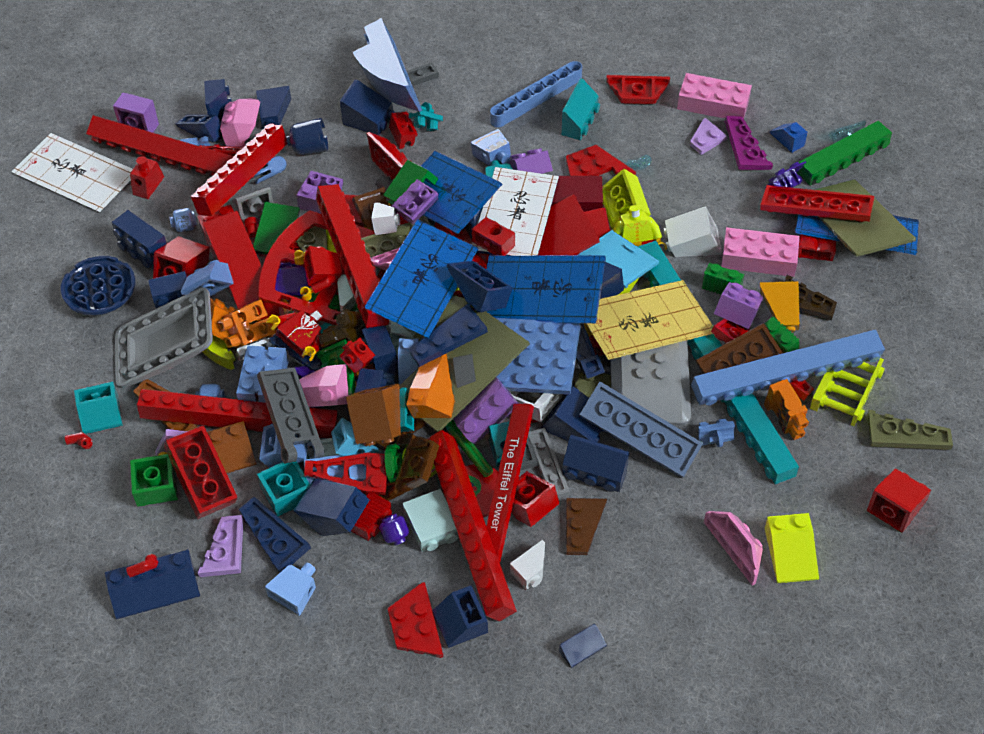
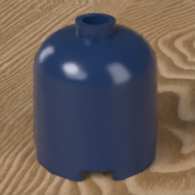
(308, 137)

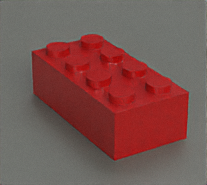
(200, 472)

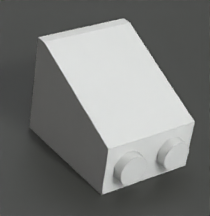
(693, 234)

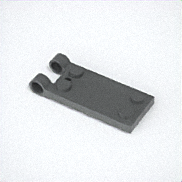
(289, 413)

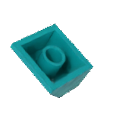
(283, 486)

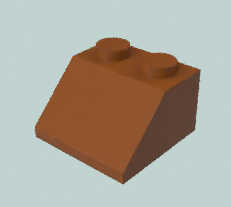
(233, 447)

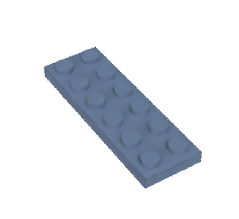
(641, 429)

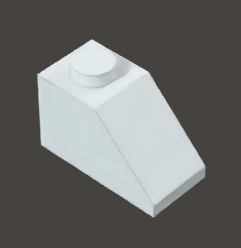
(384, 219)
(529, 566)

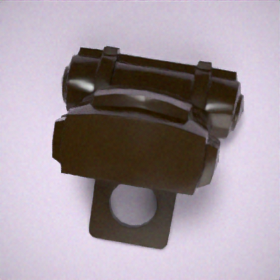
(347, 328)

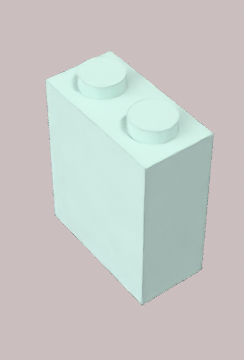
(430, 520)

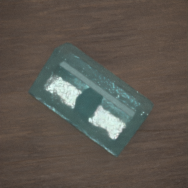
(841, 133)

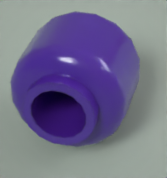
(394, 529)

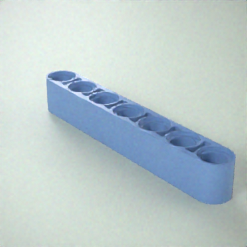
(535, 94)

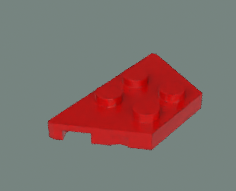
(638, 88)
(414, 623)

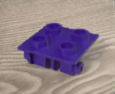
(787, 177)

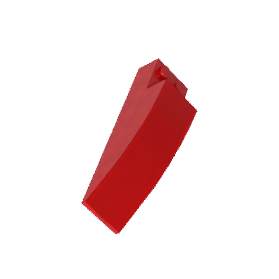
(232, 245)

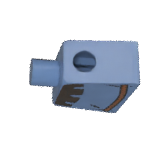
(491, 147)

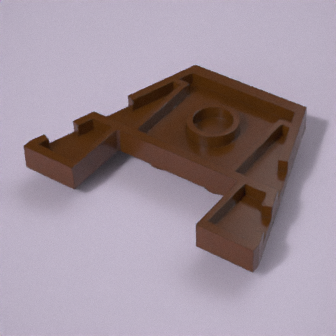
(415, 465)

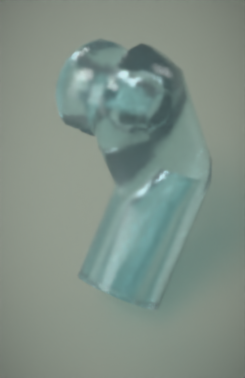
(641, 163)

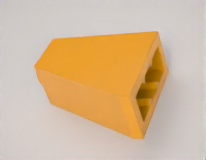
(783, 302)

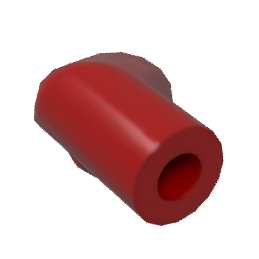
(150, 563)

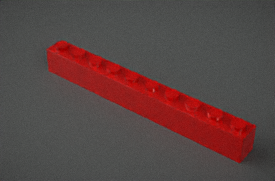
(156, 146)
(351, 250)
(219, 411)
(472, 529)

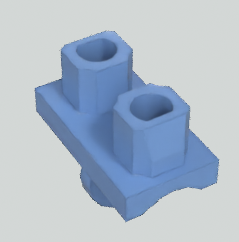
(716, 433)

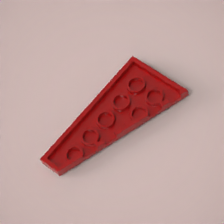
(728, 331)

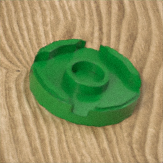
(392, 461)

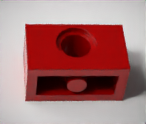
(493, 237)

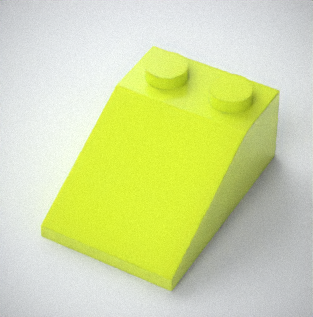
(792, 547)

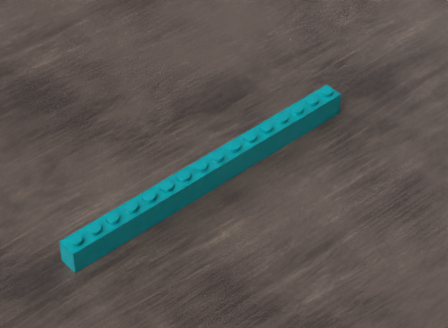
(746, 410)

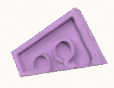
(226, 548)

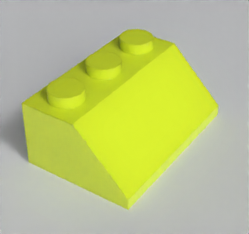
(621, 194)

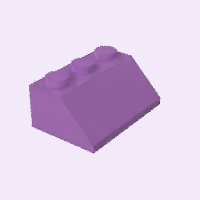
(486, 409)

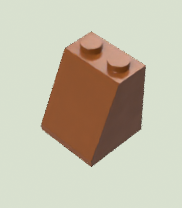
(375, 414)

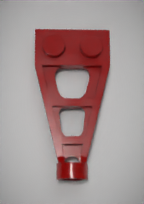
(375, 471)

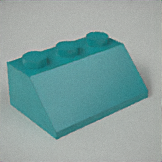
(579, 111)

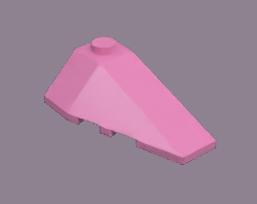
(326, 386)

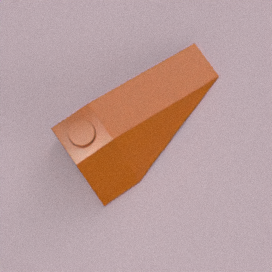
(432, 391)

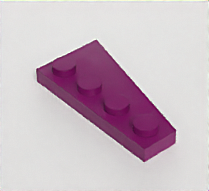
(744, 146)

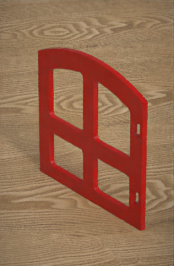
(281, 252)

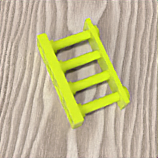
(826, 384)

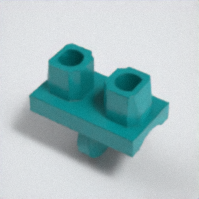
(426, 116)

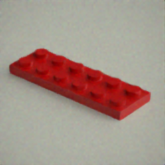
(817, 203)

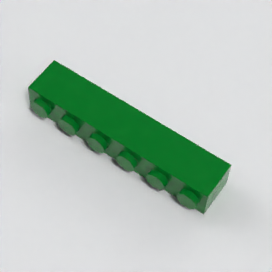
(845, 152)

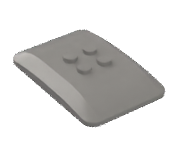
(163, 338)
(656, 381)

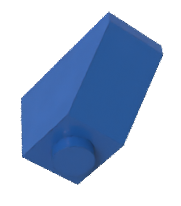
(790, 136)

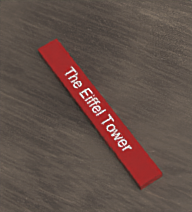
(508, 475)

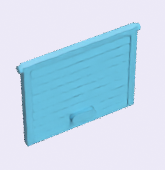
(624, 255)

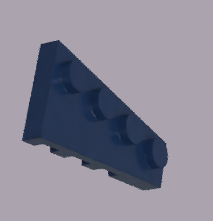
(451, 334)
(275, 536)

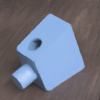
(292, 587)

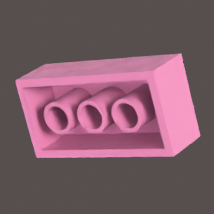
(713, 96)
(760, 252)

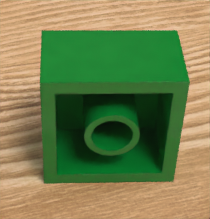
(153, 480)

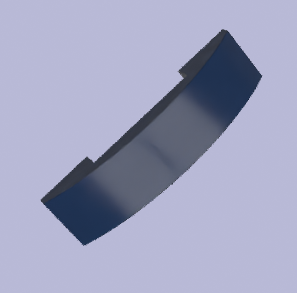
(586, 357)

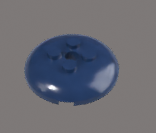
(98, 285)

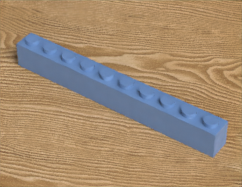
(791, 366)

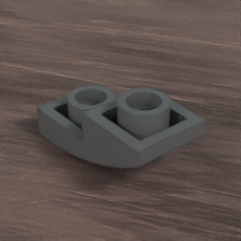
(464, 370)

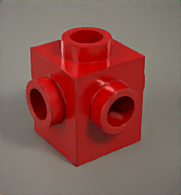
(356, 355)

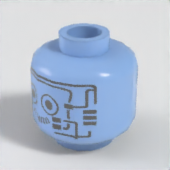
(183, 220)

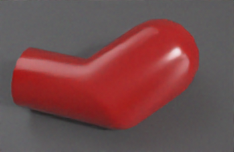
(80, 438)

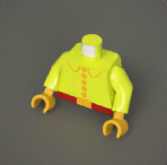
(638, 228)

